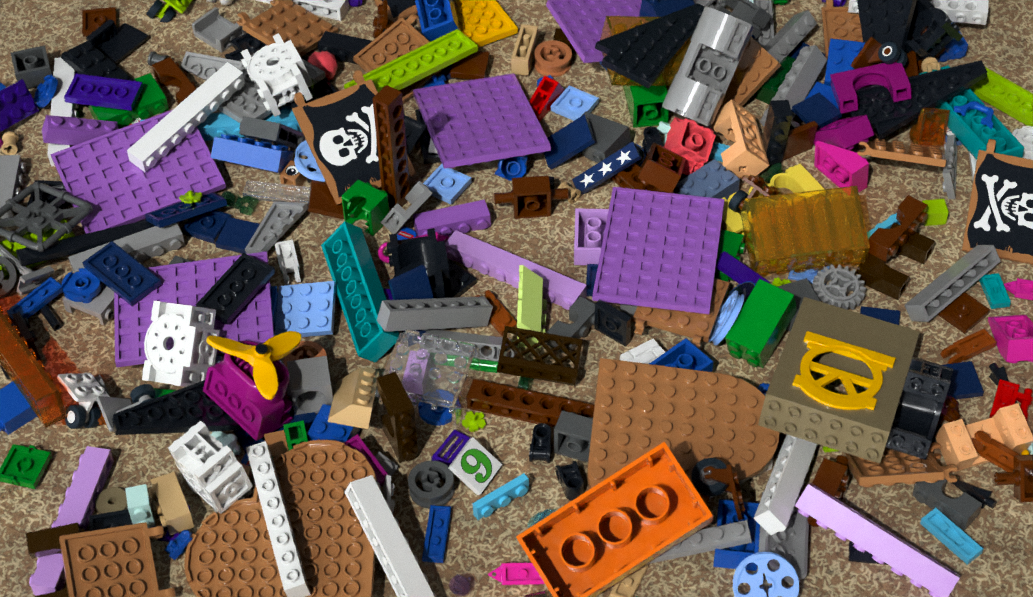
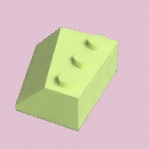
(530, 303)

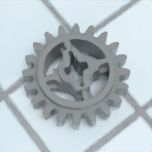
(841, 283)

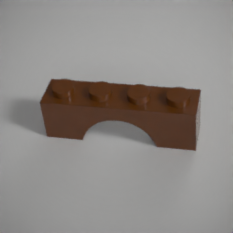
(169, 74)
(886, 242)

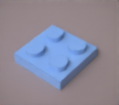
(574, 103)
(447, 184)

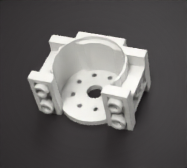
(278, 73)
(179, 323)
(210, 468)

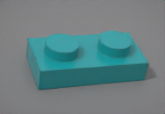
(995, 291)

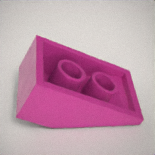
(841, 165)
(1013, 337)

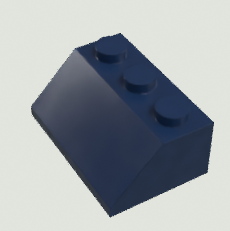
(660, 8)

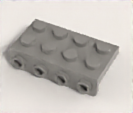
(790, 544)

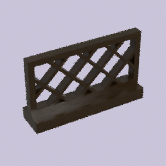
(538, 368)

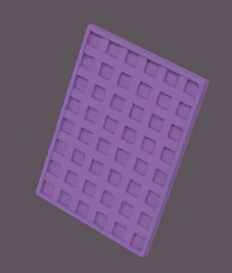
(584, 21)
(480, 120)
(121, 191)
(659, 250)
(186, 285)

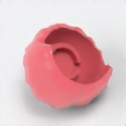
(325, 61)

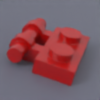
(1007, 394)

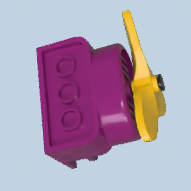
(252, 381)

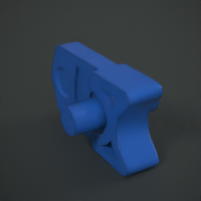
(436, 81)
(177, 546)

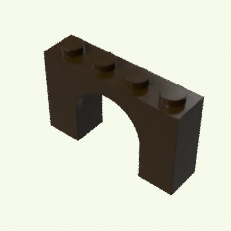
(890, 281)
(400, 420)
(47, 543)

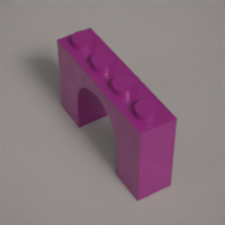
(888, 75)

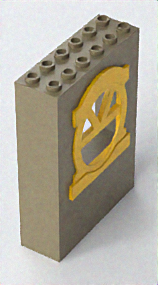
(843, 348)

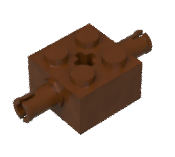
(531, 196)
(1020, 477)
(832, 479)

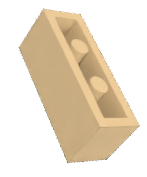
(524, 50)
(171, 503)

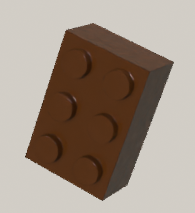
(661, 168)

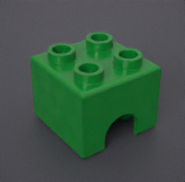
(365, 203)

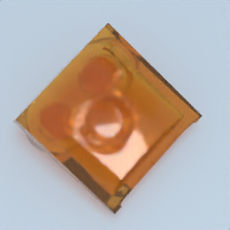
(930, 127)

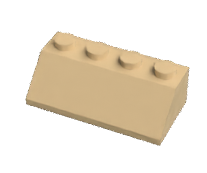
(354, 398)

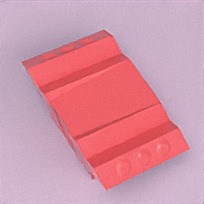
(691, 142)

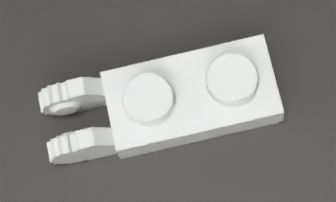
(287, 260)

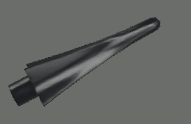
(997, 374)
(979, 494)

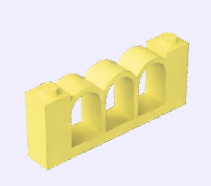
(794, 178)

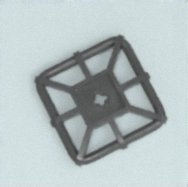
(41, 216)

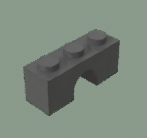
(582, 314)
(960, 510)

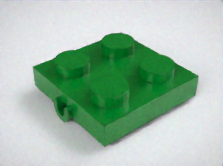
(24, 466)

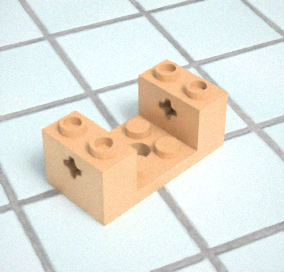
(748, 152)
(1006, 427)

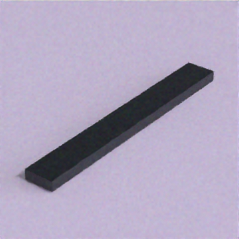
(80, 243)

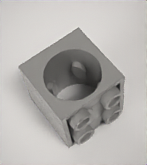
(309, 384)

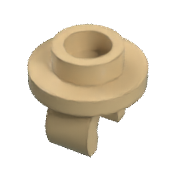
(930, 64)

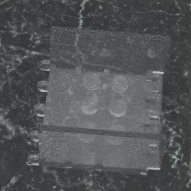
(434, 371)

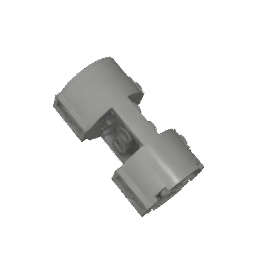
(708, 66)

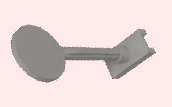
(30, 279)

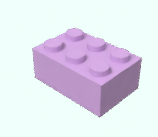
(589, 235)

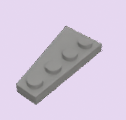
(205, 65)
(950, 168)
(274, 225)

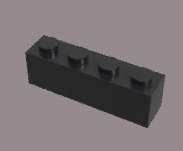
(342, 46)
(776, 130)

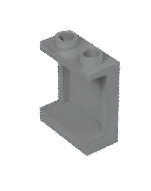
(216, 30)
(398, 216)
(101, 305)

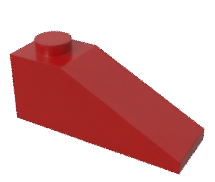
(545, 96)

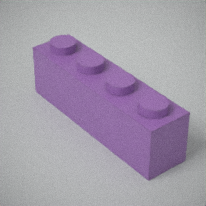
(74, 130)
(461, 217)

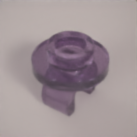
(460, 585)

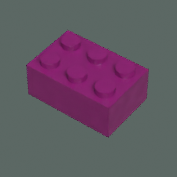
(845, 132)

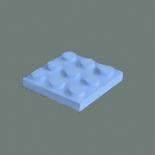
(306, 308)

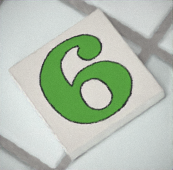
(475, 466)

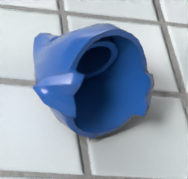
(512, 167)

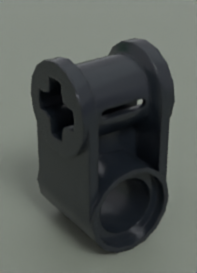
(651, 135)
(541, 446)
(570, 480)

